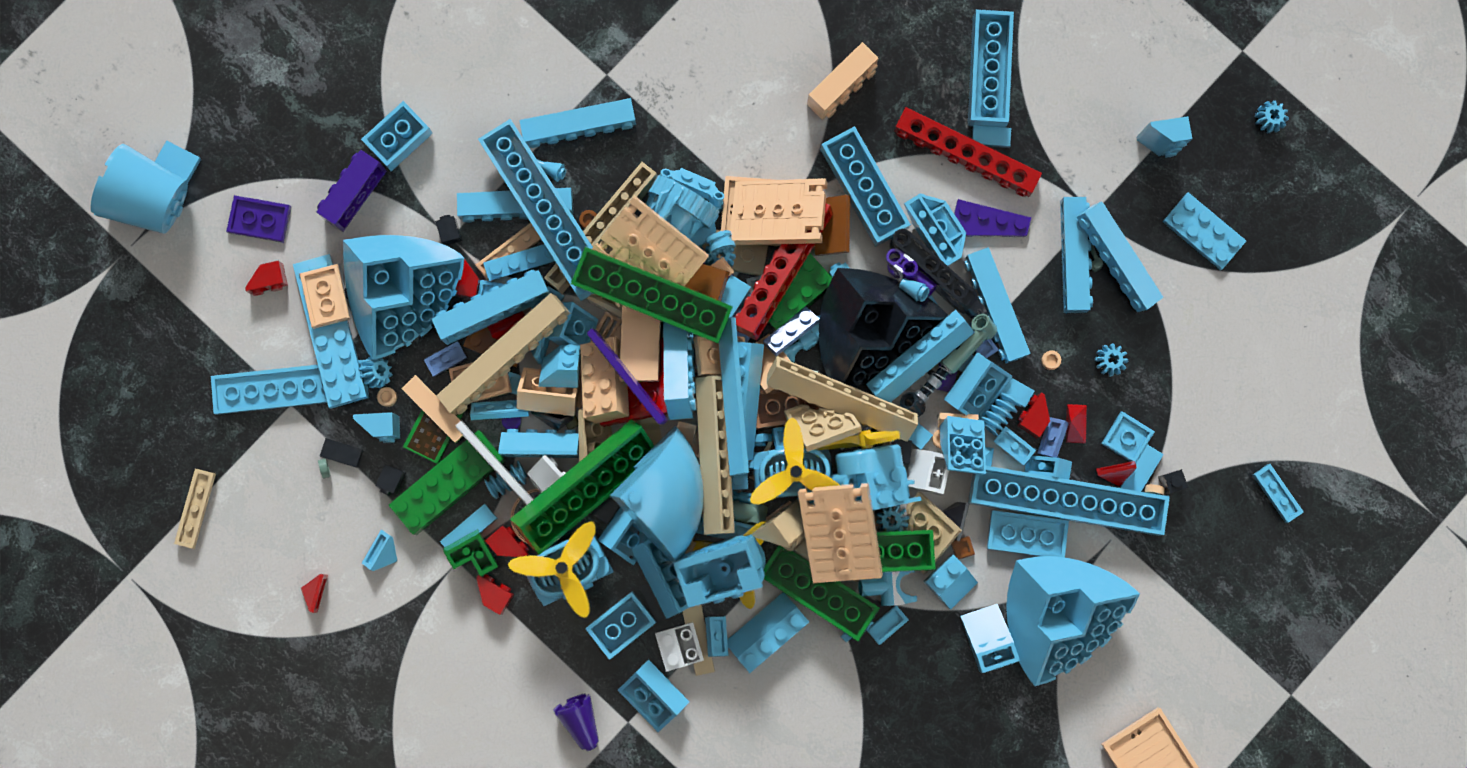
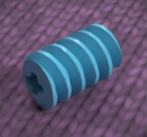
(999, 413)
(498, 484)

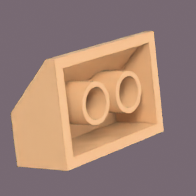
(545, 399)

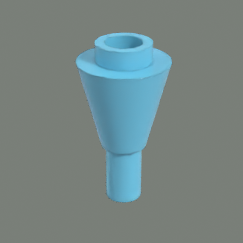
(554, 170)

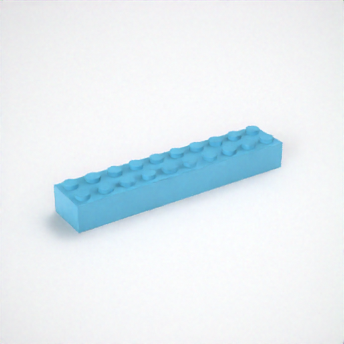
(537, 198)
(1070, 500)

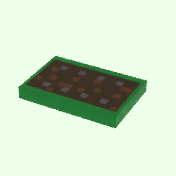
(428, 438)

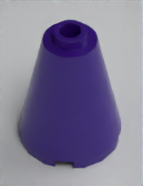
(579, 720)

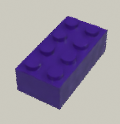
(351, 190)

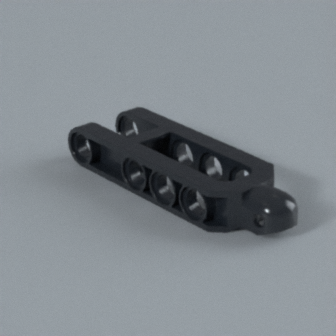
(915, 249)

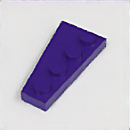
(989, 221)

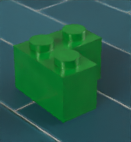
(471, 548)

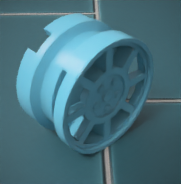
(720, 242)

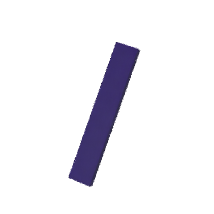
(627, 377)

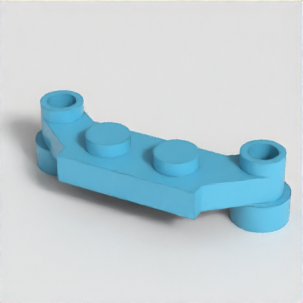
(698, 184)

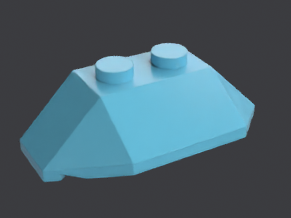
(937, 227)

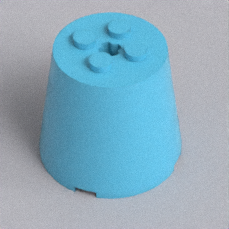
(138, 192)

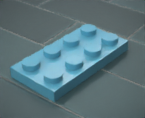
(1204, 231)
(1027, 534)

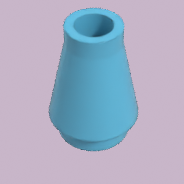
(916, 290)

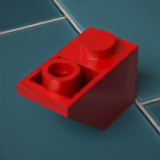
(267, 277)
(469, 283)
(1036, 417)
(505, 544)
(493, 595)

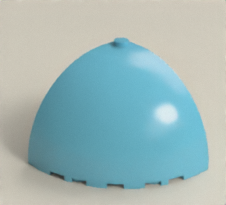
(397, 287)
(665, 495)
(1063, 613)

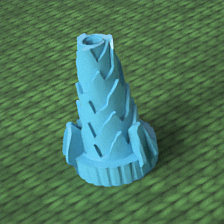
(683, 209)

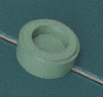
(324, 468)

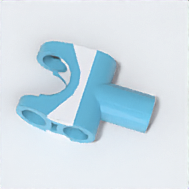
(887, 587)

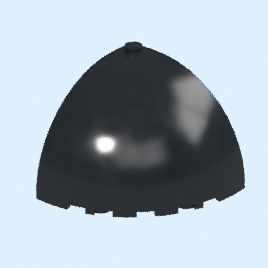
(869, 324)

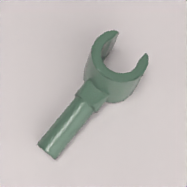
(1097, 263)

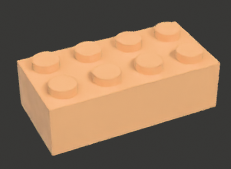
(842, 81)
(602, 392)

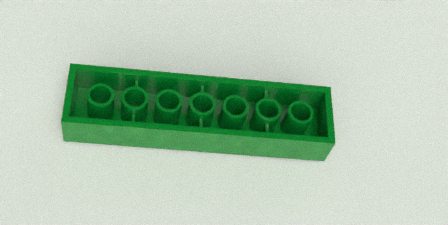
(651, 294)
(582, 487)

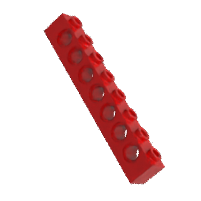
(978, 151)
(754, 326)

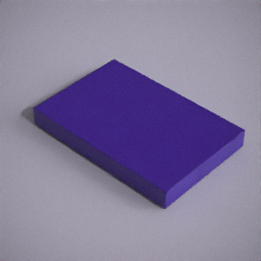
(258, 219)

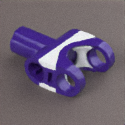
(907, 268)

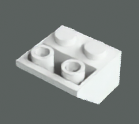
(928, 471)
(544, 473)
(679, 646)

